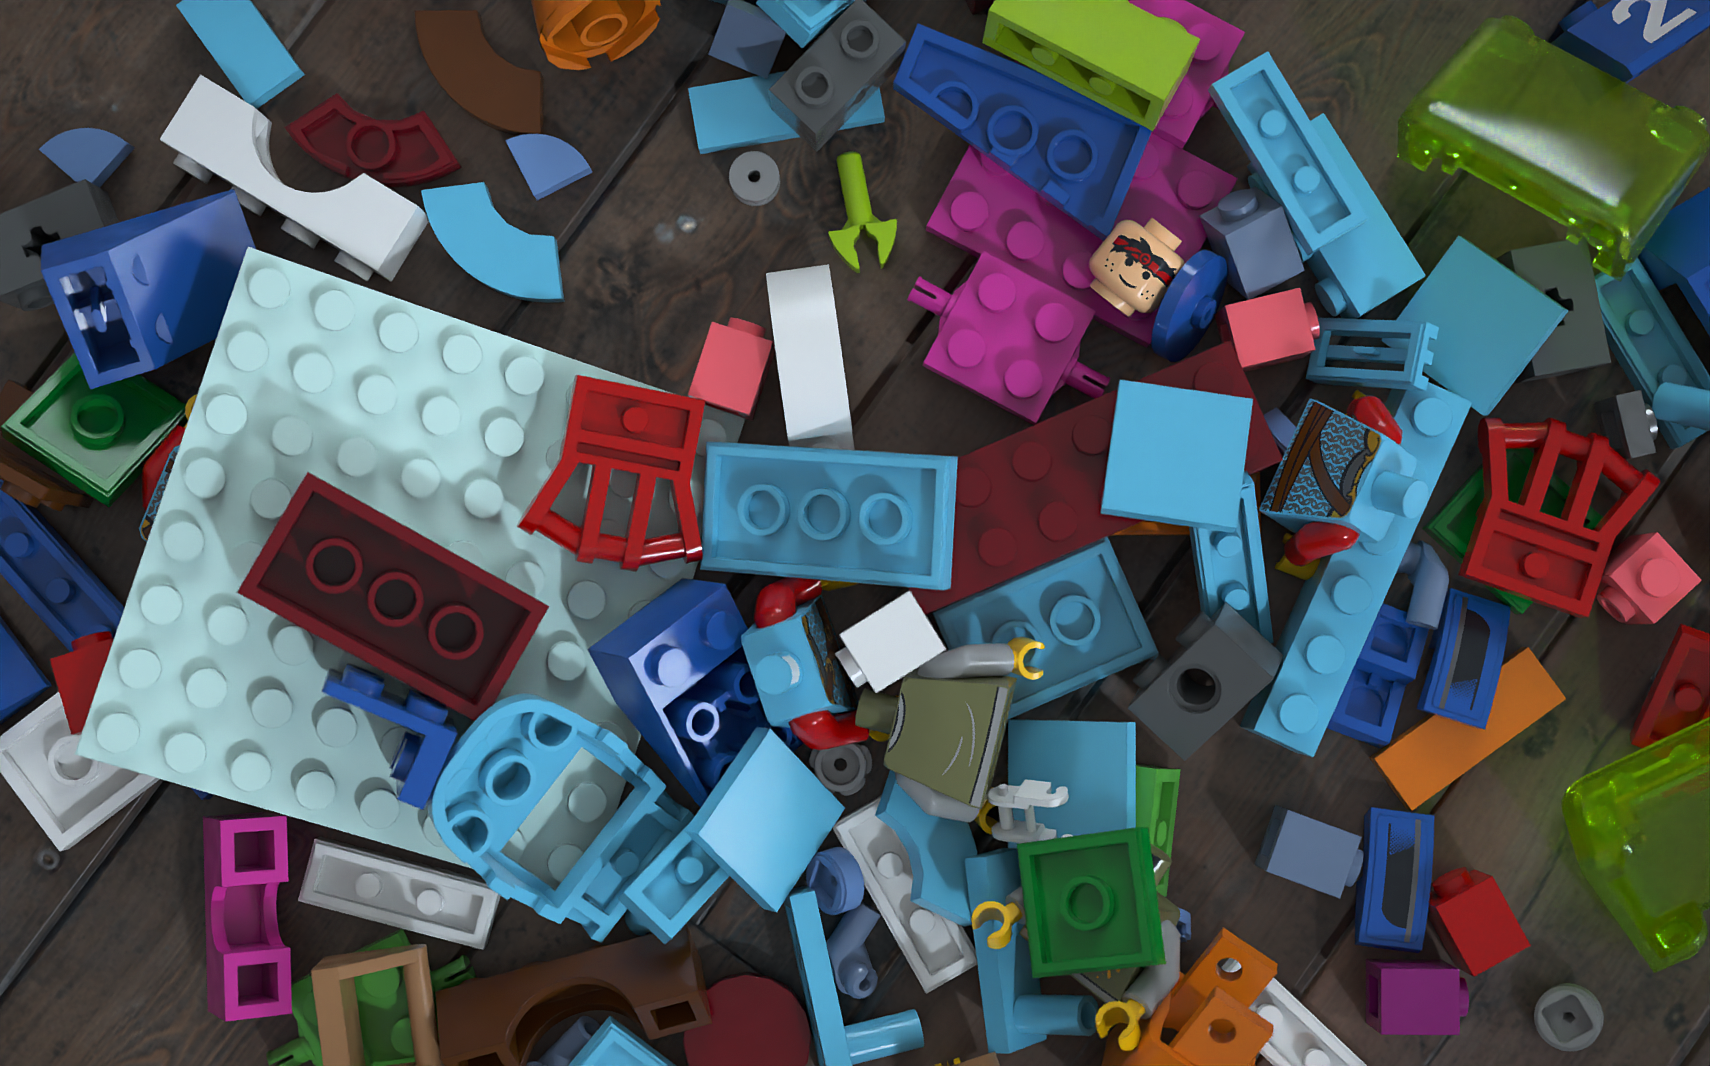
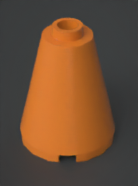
(586, 28)

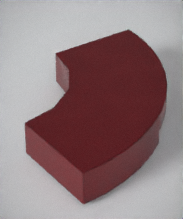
(387, 150)

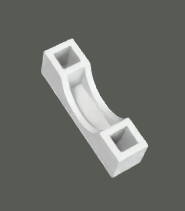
(231, 140)

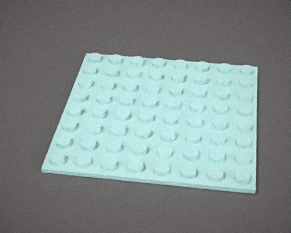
(439, 434)

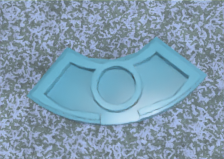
(492, 249)
(935, 853)

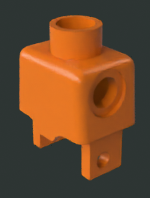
(1208, 1012)

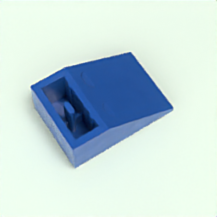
(147, 285)
(687, 681)

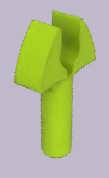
(859, 215)

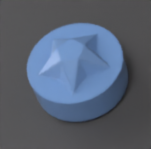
(836, 880)

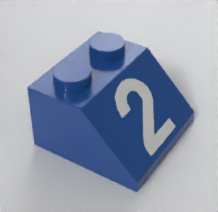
(1631, 34)

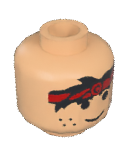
(1136, 266)

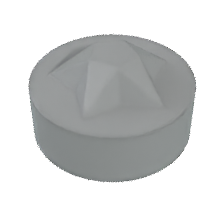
(1568, 1017)

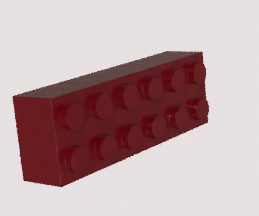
(1044, 485)

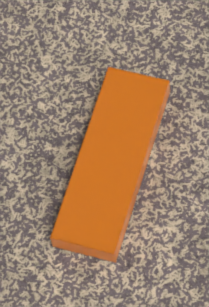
(1442, 750)

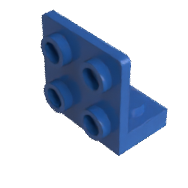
(418, 756)

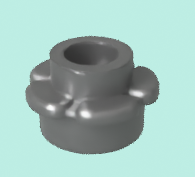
(845, 781)

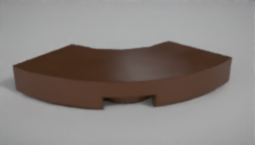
(476, 76)

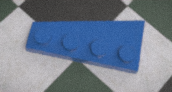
(1027, 124)

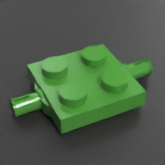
(380, 1007)

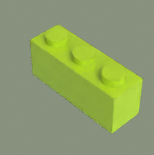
(1098, 50)

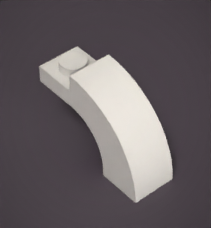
(809, 358)

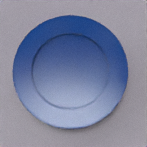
(1189, 305)

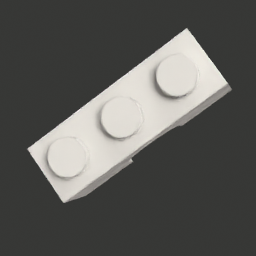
(889, 644)

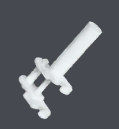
(1025, 797)

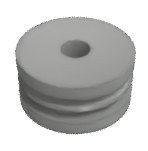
(757, 192)

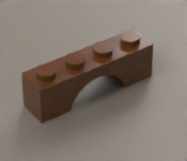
(507, 1014)

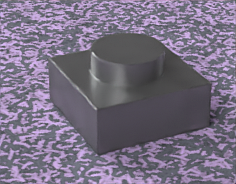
(1628, 424)

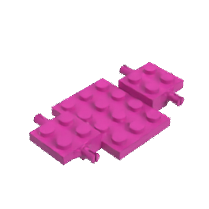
(1029, 299)

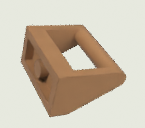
(338, 1005)

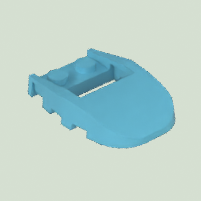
(503, 773)

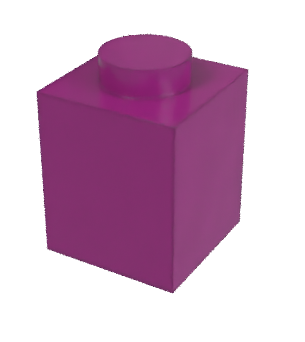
(1415, 997)

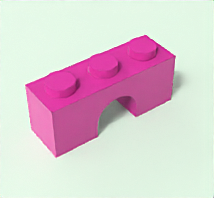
(243, 944)

